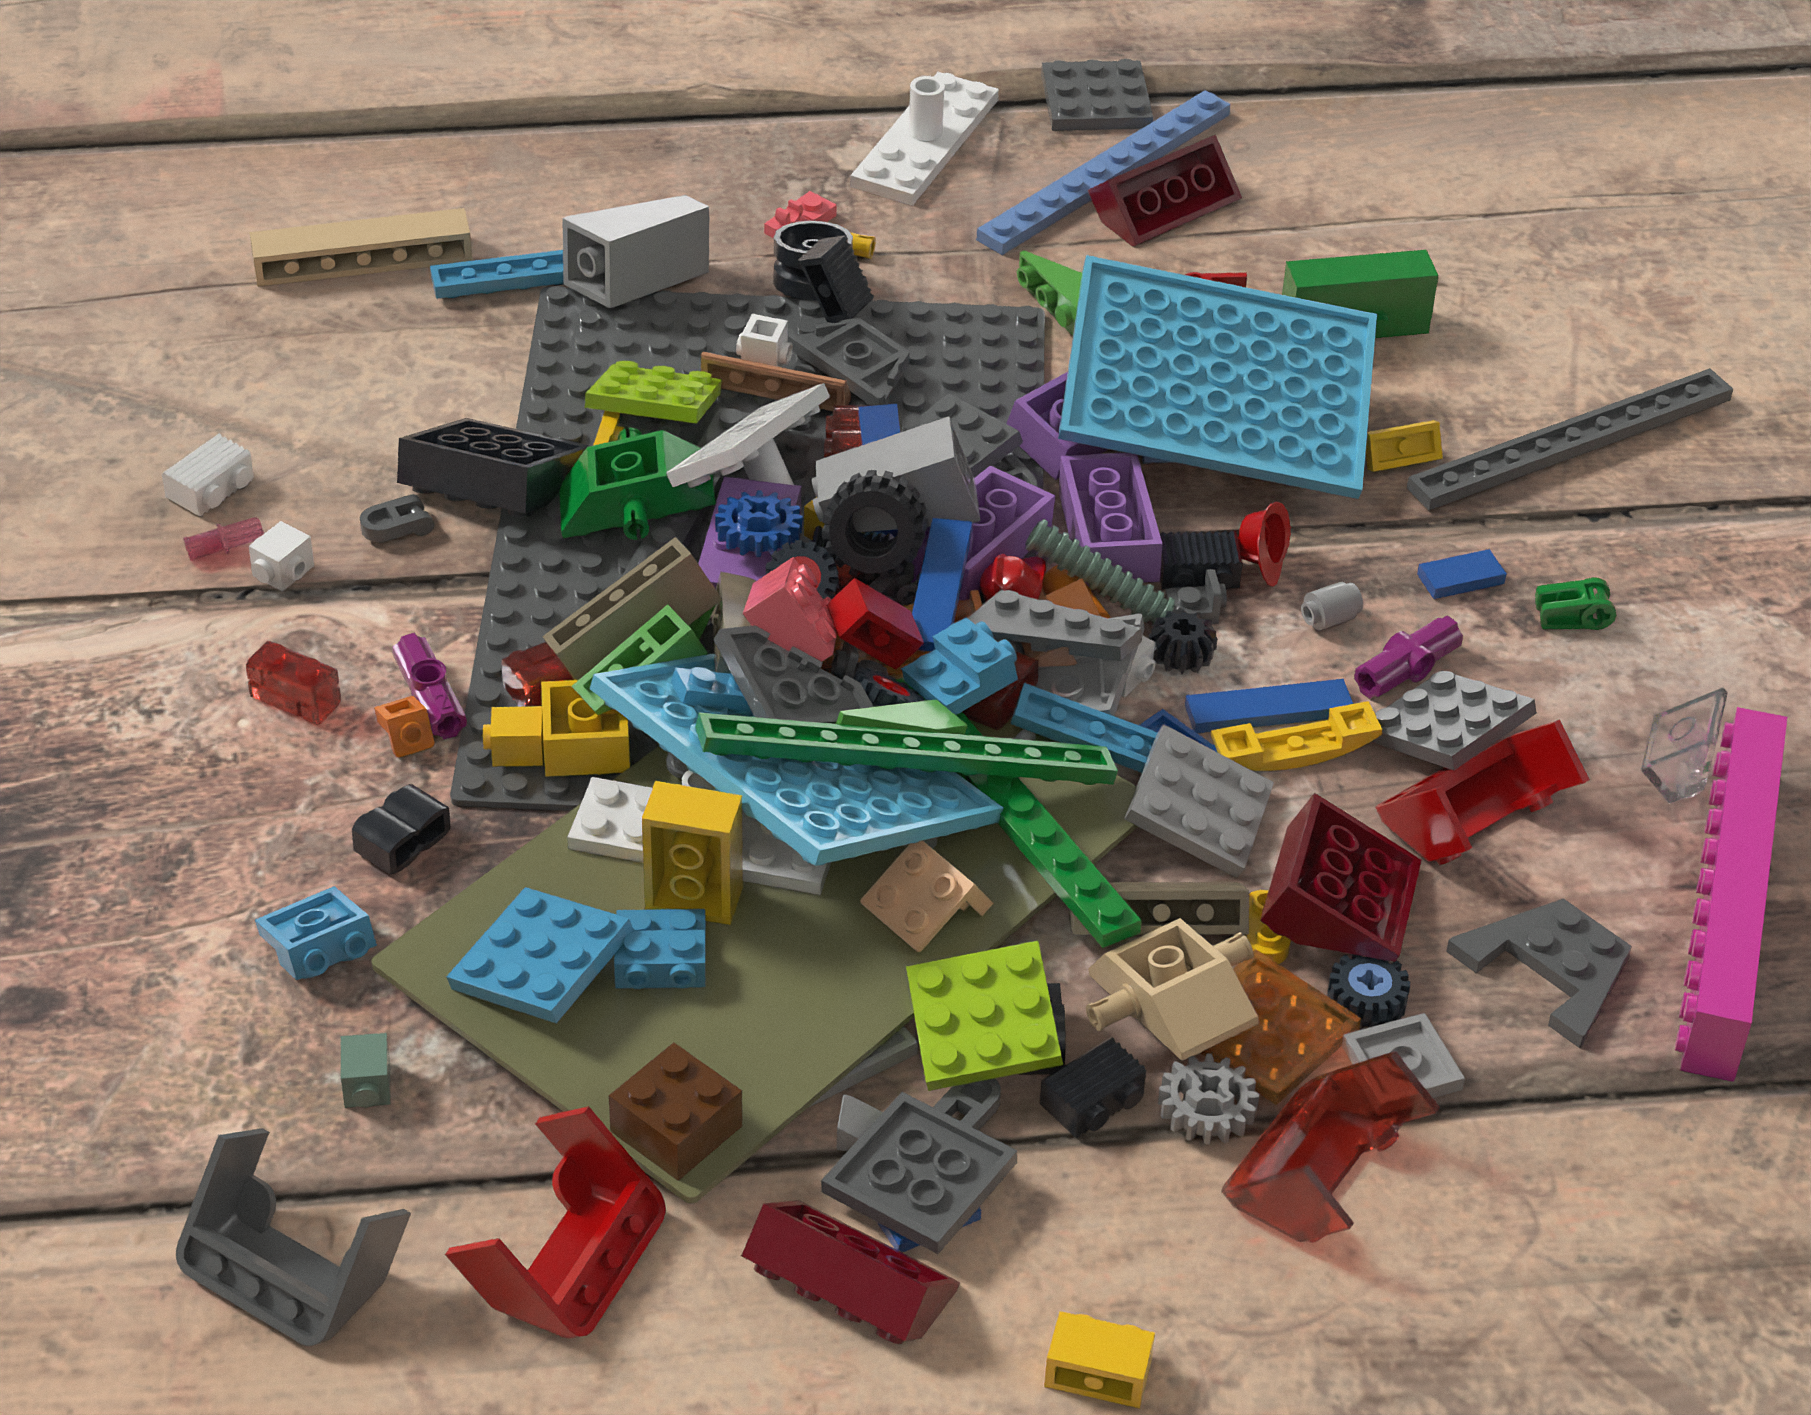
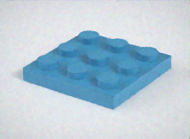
(540, 954)

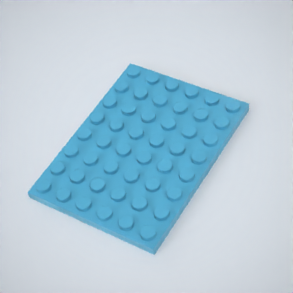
(1220, 377)
(812, 806)

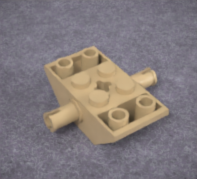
(1175, 988)

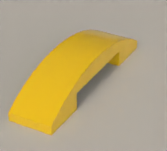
(1300, 745)

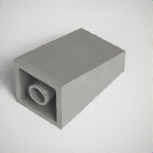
(635, 249)
(924, 456)

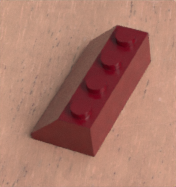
(1166, 192)
(848, 1270)

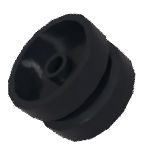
(790, 244)

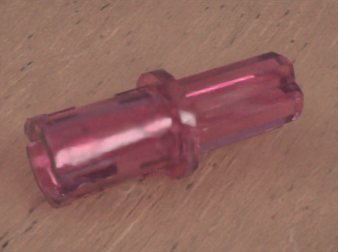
(223, 538)

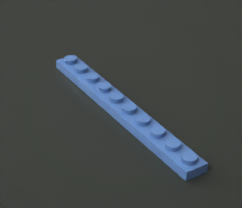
(1071, 191)

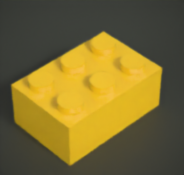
(693, 850)

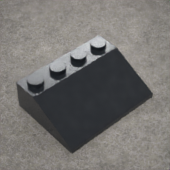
(487, 464)

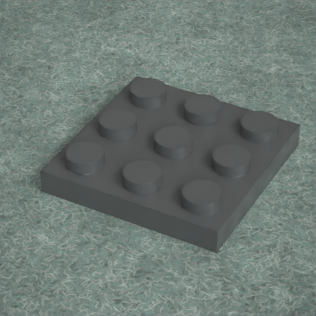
(1096, 95)
(1451, 719)
(919, 1172)

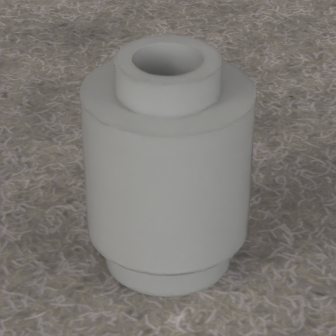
(1332, 605)

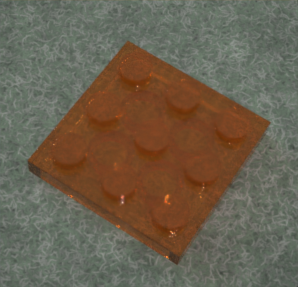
(1294, 1030)

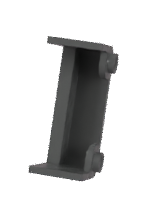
(263, 1271)

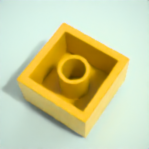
(579, 739)

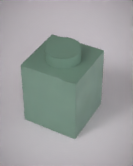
(365, 1070)

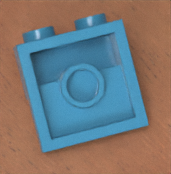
(963, 666)
(317, 933)
(662, 950)

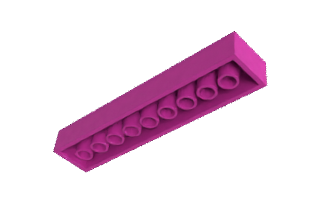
(1734, 896)

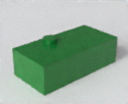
(1391, 284)

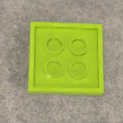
(654, 392)
(983, 1016)

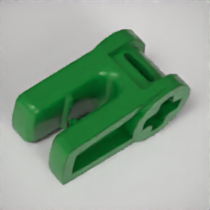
(1574, 603)

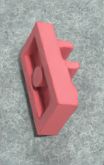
(806, 208)

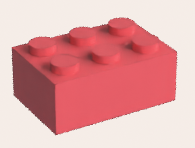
(792, 610)

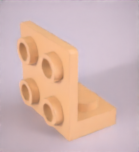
(922, 895)

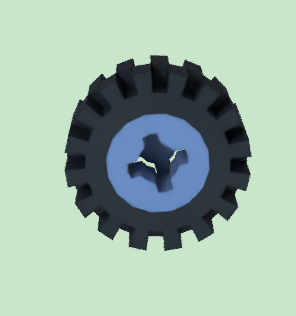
(1370, 989)

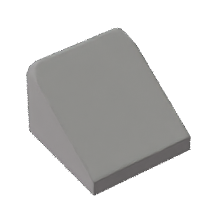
(853, 1121)

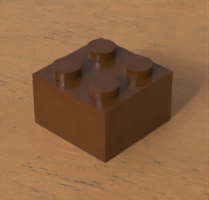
(675, 1111)

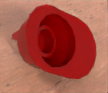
(1265, 540)
(1013, 574)

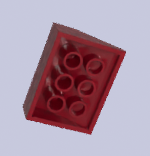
(1341, 885)

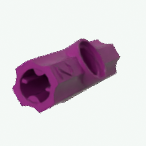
(1408, 657)
(429, 685)

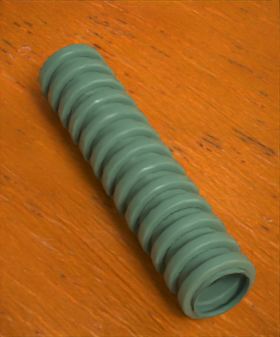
(1098, 572)

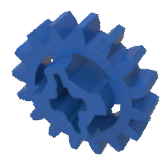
(758, 523)

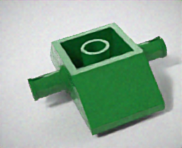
(628, 484)

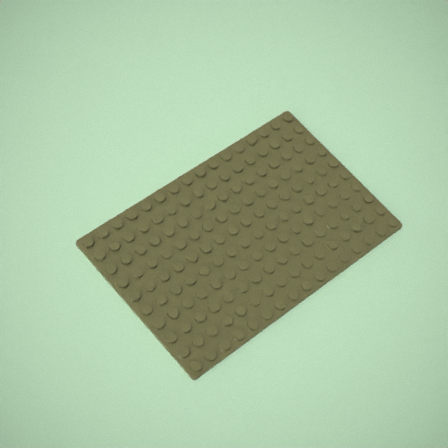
(791, 985)

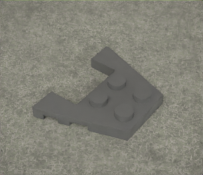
(1563, 949)

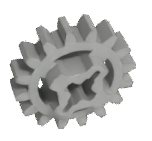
(1208, 1099)

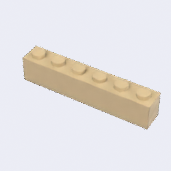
(360, 247)

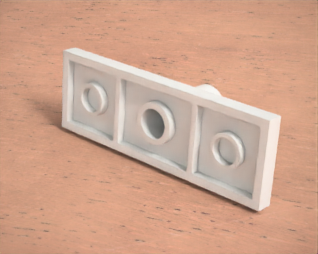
(924, 137)
(751, 443)
(612, 826)

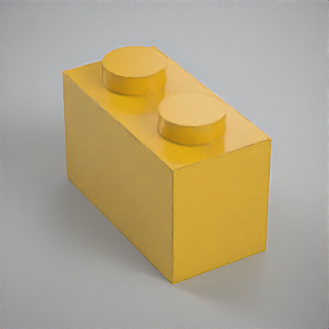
(1099, 1359)

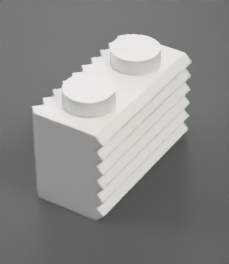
(208, 475)

